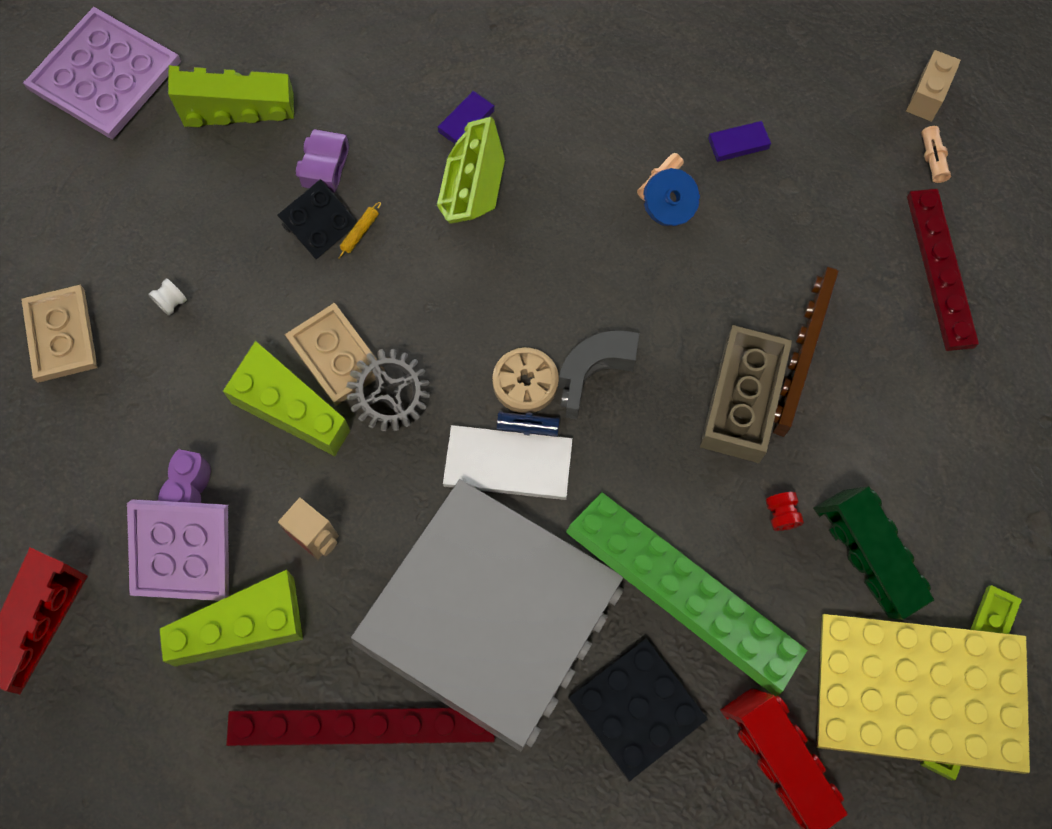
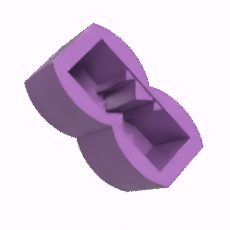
(323, 159)
(187, 478)

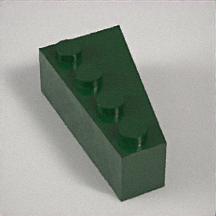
(877, 551)

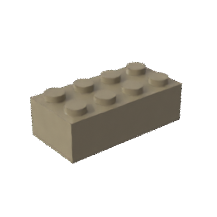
(746, 394)

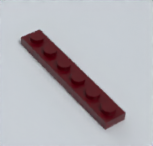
(942, 270)

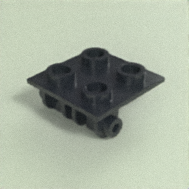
(317, 219)

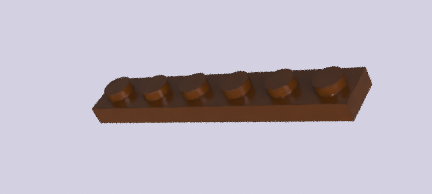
(801, 361)

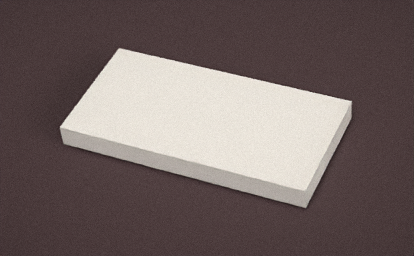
(508, 462)

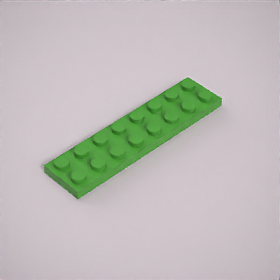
(688, 593)

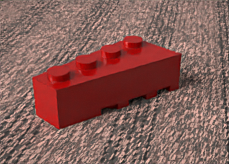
(33, 615)
(786, 759)

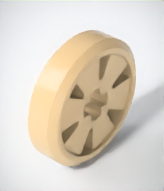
(542, 385)

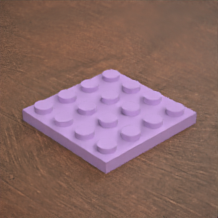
(102, 72)

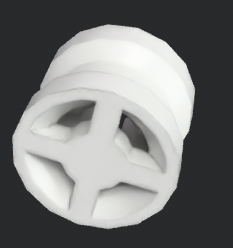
(167, 297)

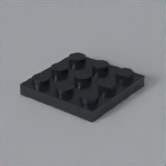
(637, 709)

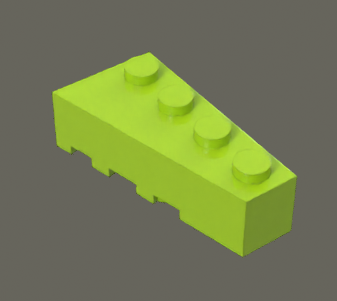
(239, 623)

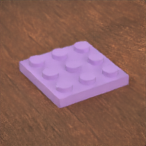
(178, 550)

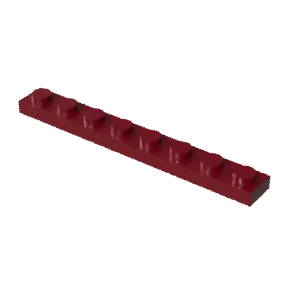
(353, 727)

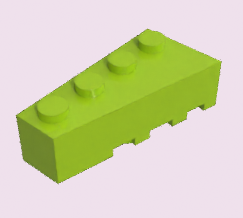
(229, 96)
(280, 398)

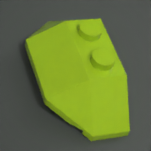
(472, 173)

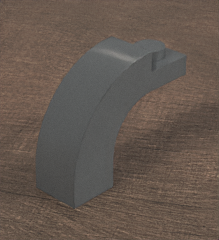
(594, 354)

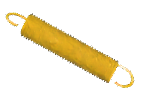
(359, 229)

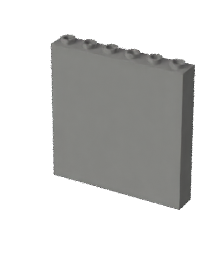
(489, 614)

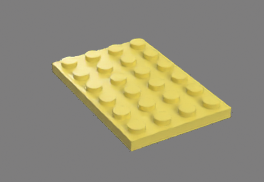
(923, 693)

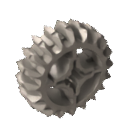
(380, 377)

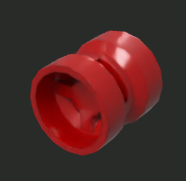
(785, 514)

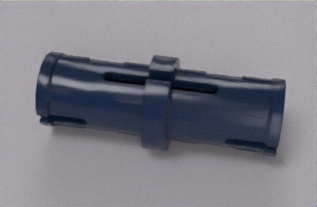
(527, 424)

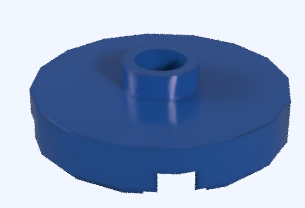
(658, 200)

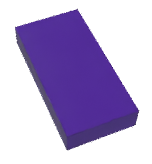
(470, 109)
(739, 141)

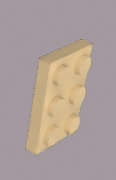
(59, 333)
(331, 351)

